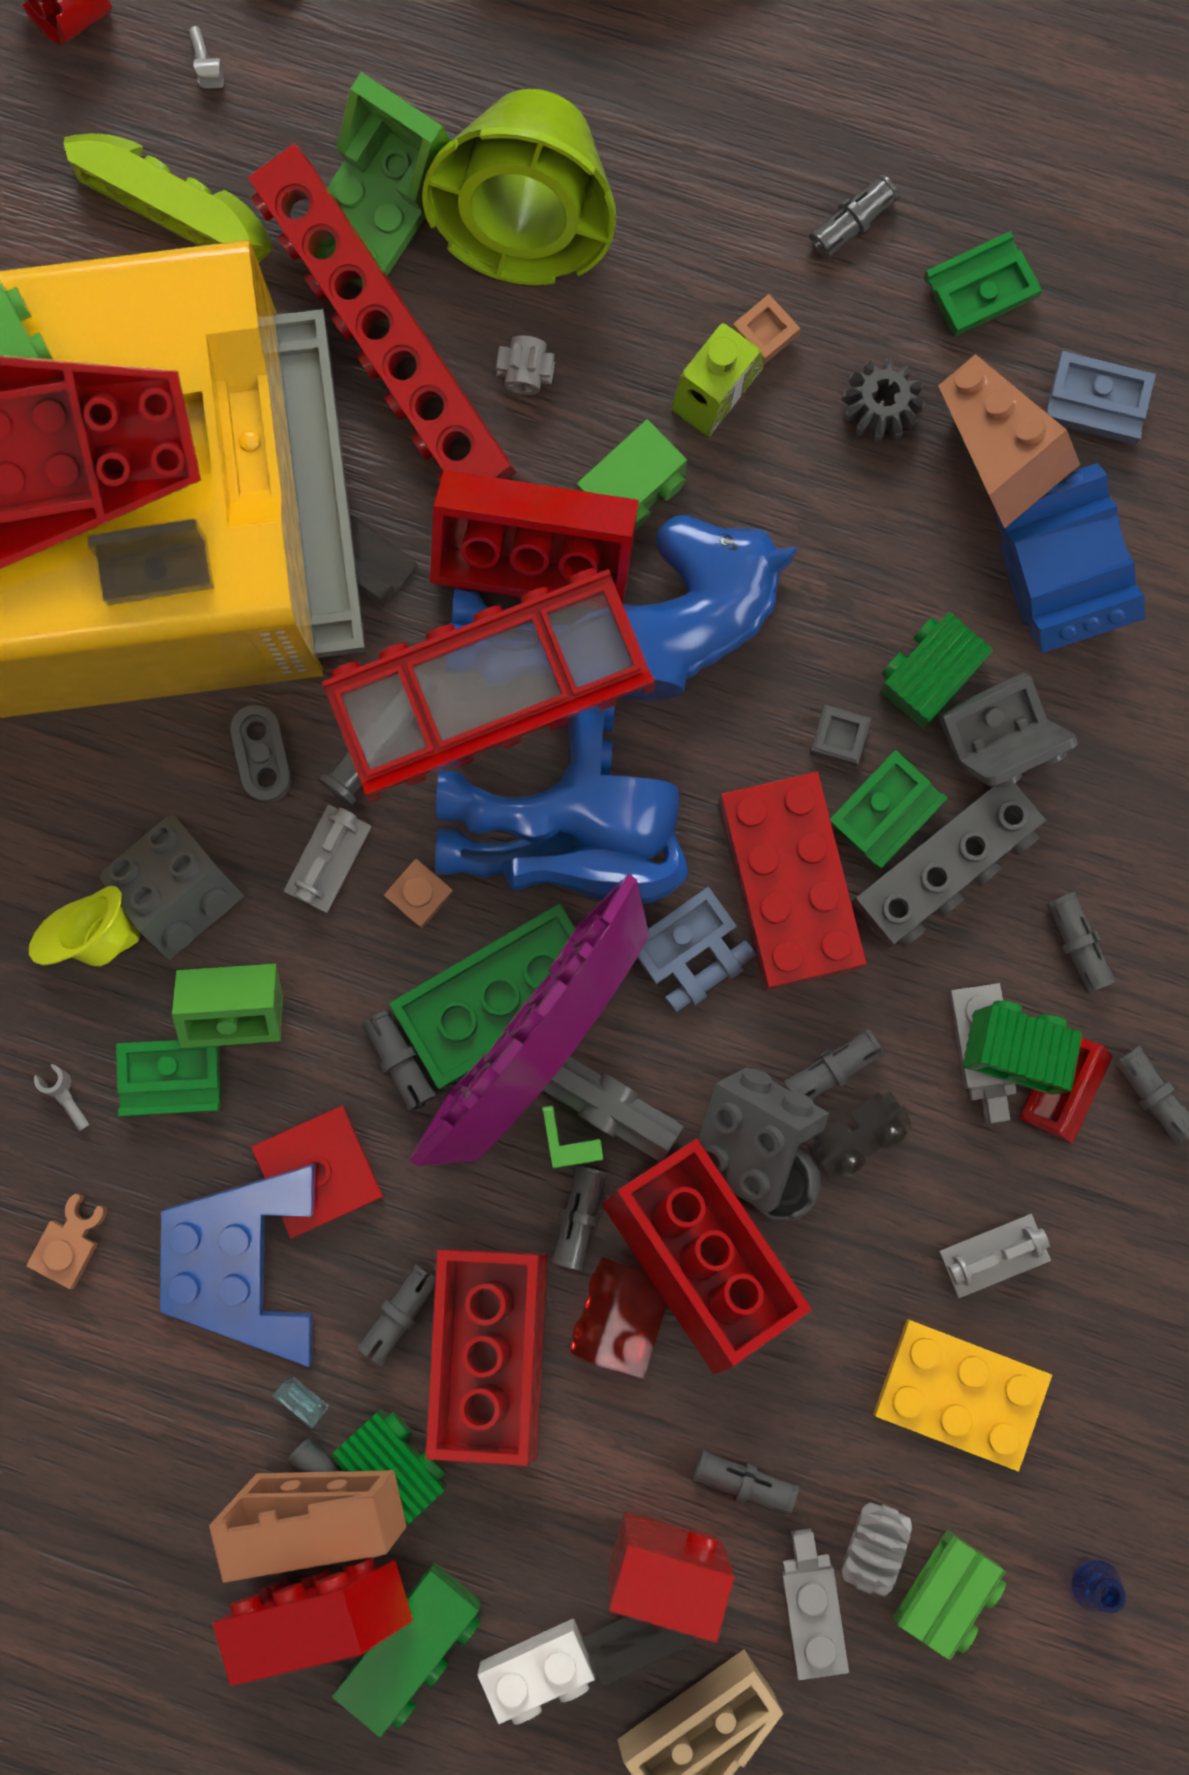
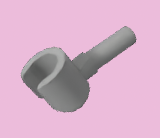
(209, 71)
(61, 1093)

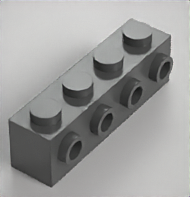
(947, 863)

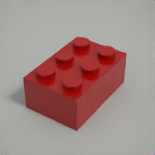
(312, 1620)

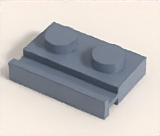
(1100, 397)

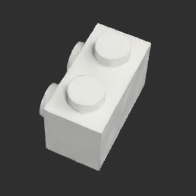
(536, 1672)

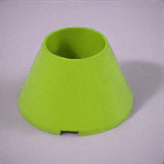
(523, 191)

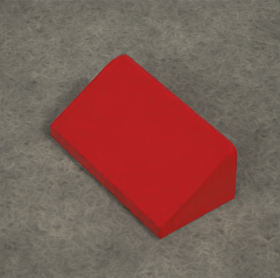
(1065, 1112)

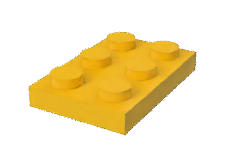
(962, 1395)

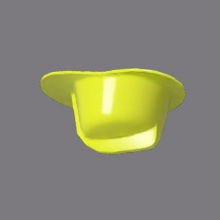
(85, 930)

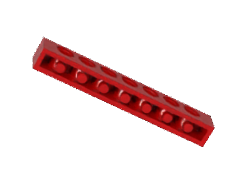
(292, 179)

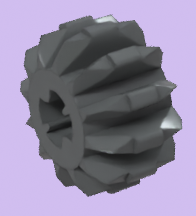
(891, 386)

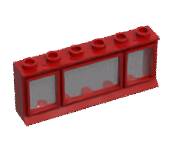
(487, 682)

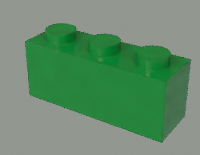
(391, 1672)

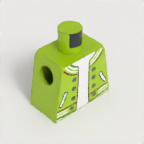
(720, 374)

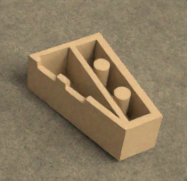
(707, 1726)

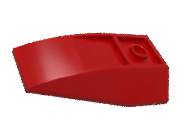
(85, 447)

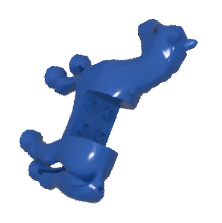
(599, 824)

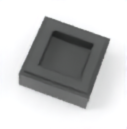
(840, 735)

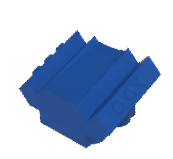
(1071, 563)

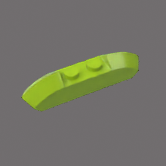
(148, 188)

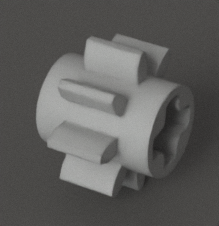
(525, 365)

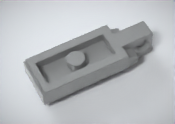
(987, 1088)
(813, 1610)

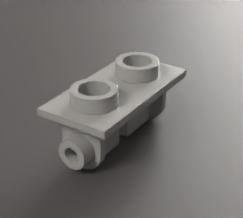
(327, 858)
(995, 1255)

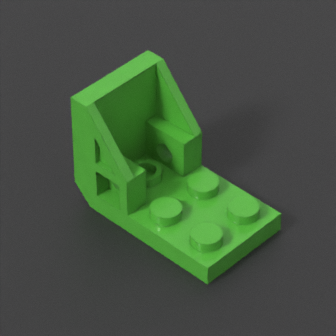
(384, 170)

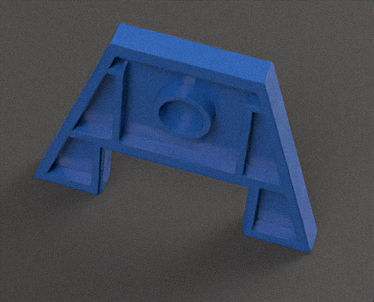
(216, 1263)

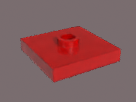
(341, 1167)

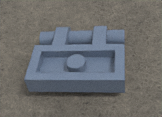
(685, 935)

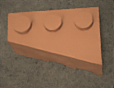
(1008, 437)
(306, 1522)

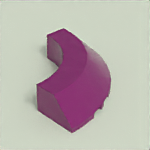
(540, 1032)

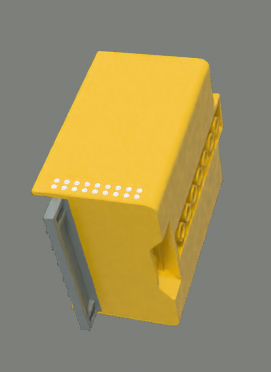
(265, 498)

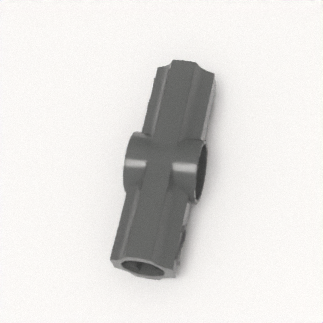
(614, 1108)

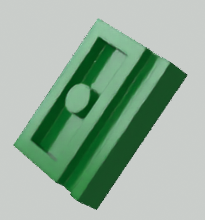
(982, 284)
(887, 810)
(167, 1078)

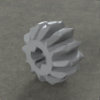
(876, 1549)

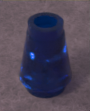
(1091, 1580)

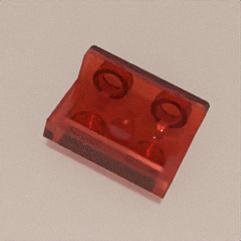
(619, 1319)

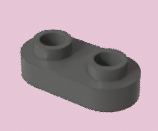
(261, 755)

